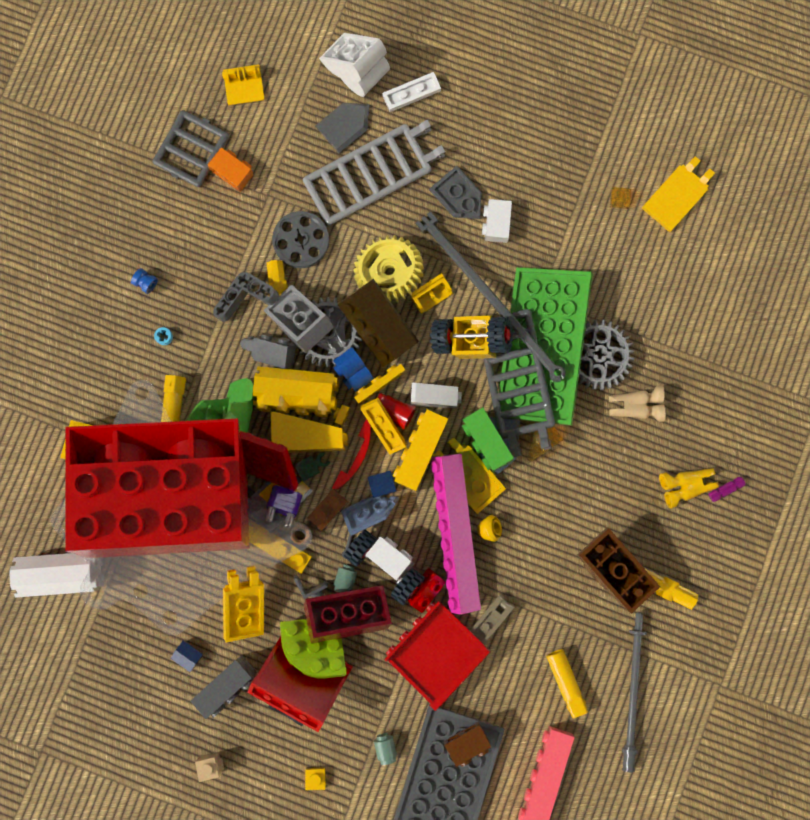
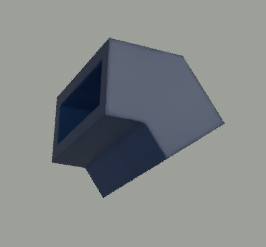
(381, 484)
(186, 656)

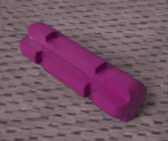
(726, 489)

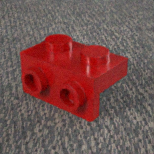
(427, 590)

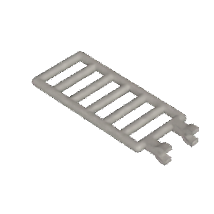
(436, 154)

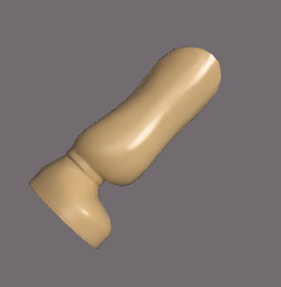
(636, 404)

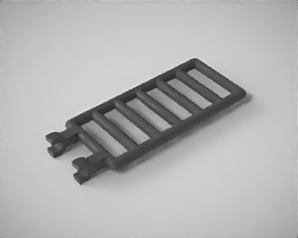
(496, 397)

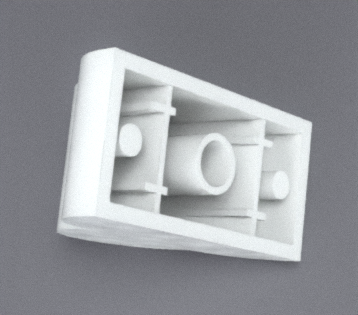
(357, 61)

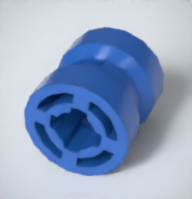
(143, 280)

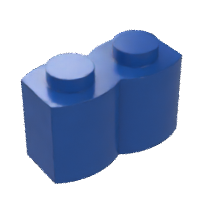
(353, 369)

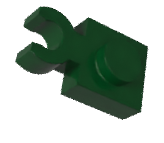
(309, 467)

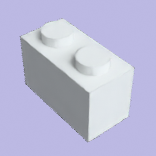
(498, 220)

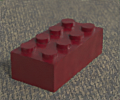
(347, 614)

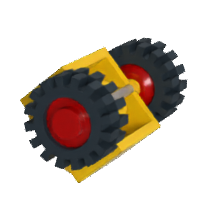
(472, 336)

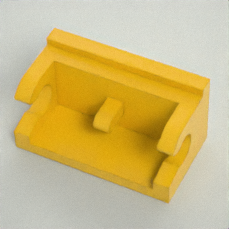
(431, 293)

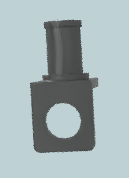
(315, 591)

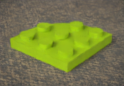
(315, 659)

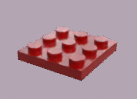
(268, 461)

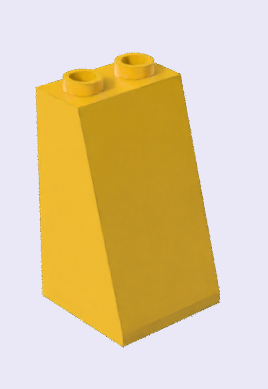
(306, 435)

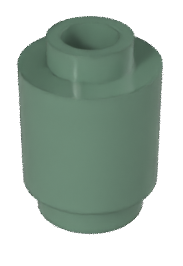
(345, 578)
(385, 749)

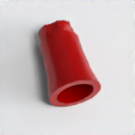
(400, 412)

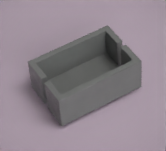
(224, 688)

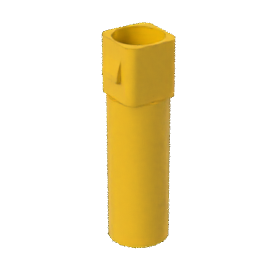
(173, 394)
(567, 683)

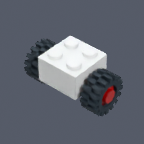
(386, 556)

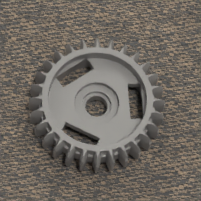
(336, 342)

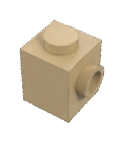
(209, 766)

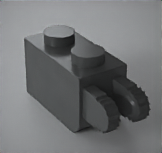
(270, 350)

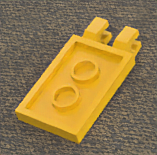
(677, 195)
(480, 483)
(243, 606)

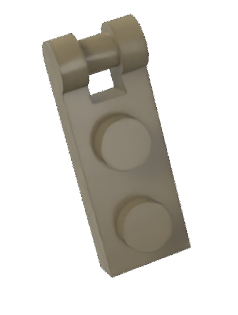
(492, 619)

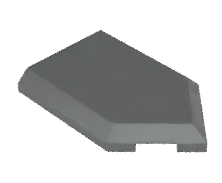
(344, 125)
(458, 194)

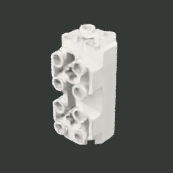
(48, 574)

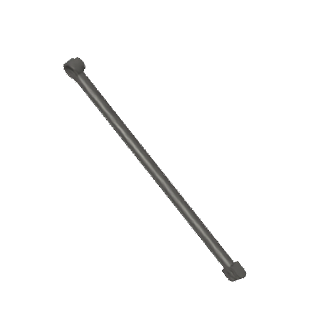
(489, 295)

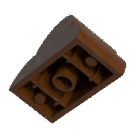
(618, 570)

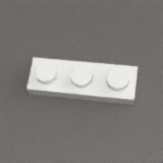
(411, 92)

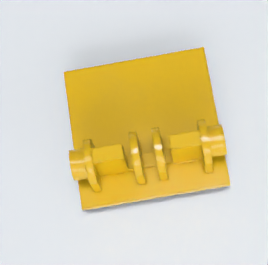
(243, 84)

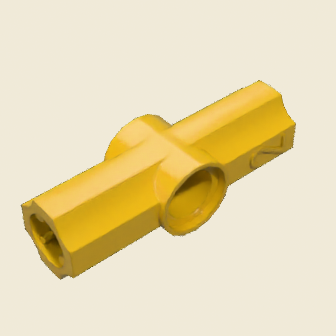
(276, 276)
(674, 592)

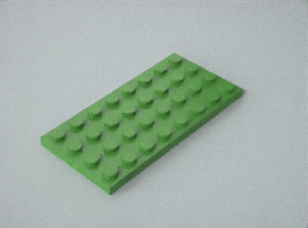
(559, 316)

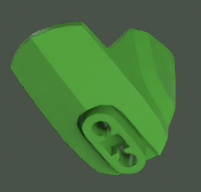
(236, 405)

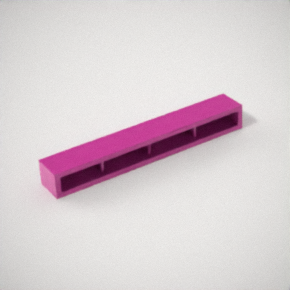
(455, 533)

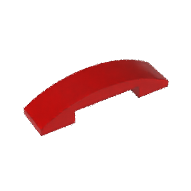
(343, 478)

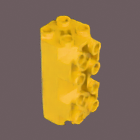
(295, 390)

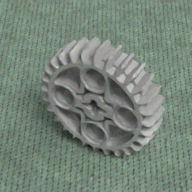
(607, 355)

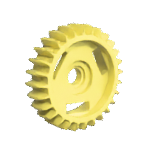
(389, 257)

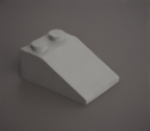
(299, 318)

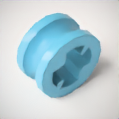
(168, 333)

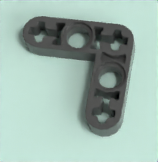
(242, 289)

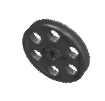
(308, 243)

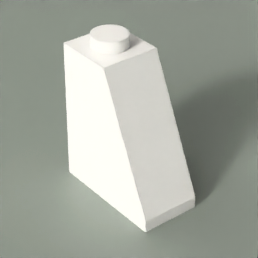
(435, 395)

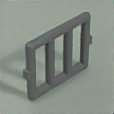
(175, 130)

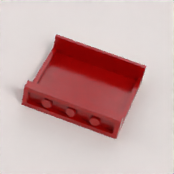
(437, 654)
(294, 693)

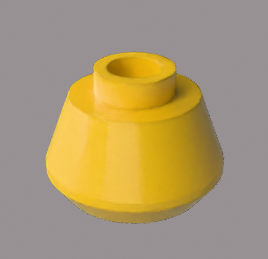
(490, 528)

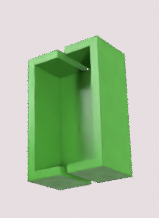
(487, 440)

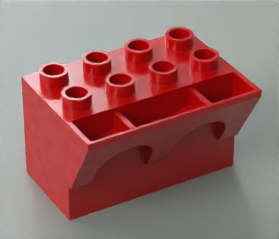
(155, 488)

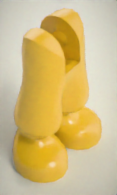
(690, 483)

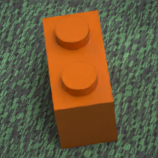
(230, 169)

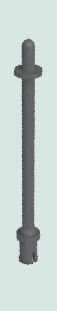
(629, 749)

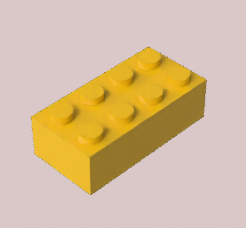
(421, 449)

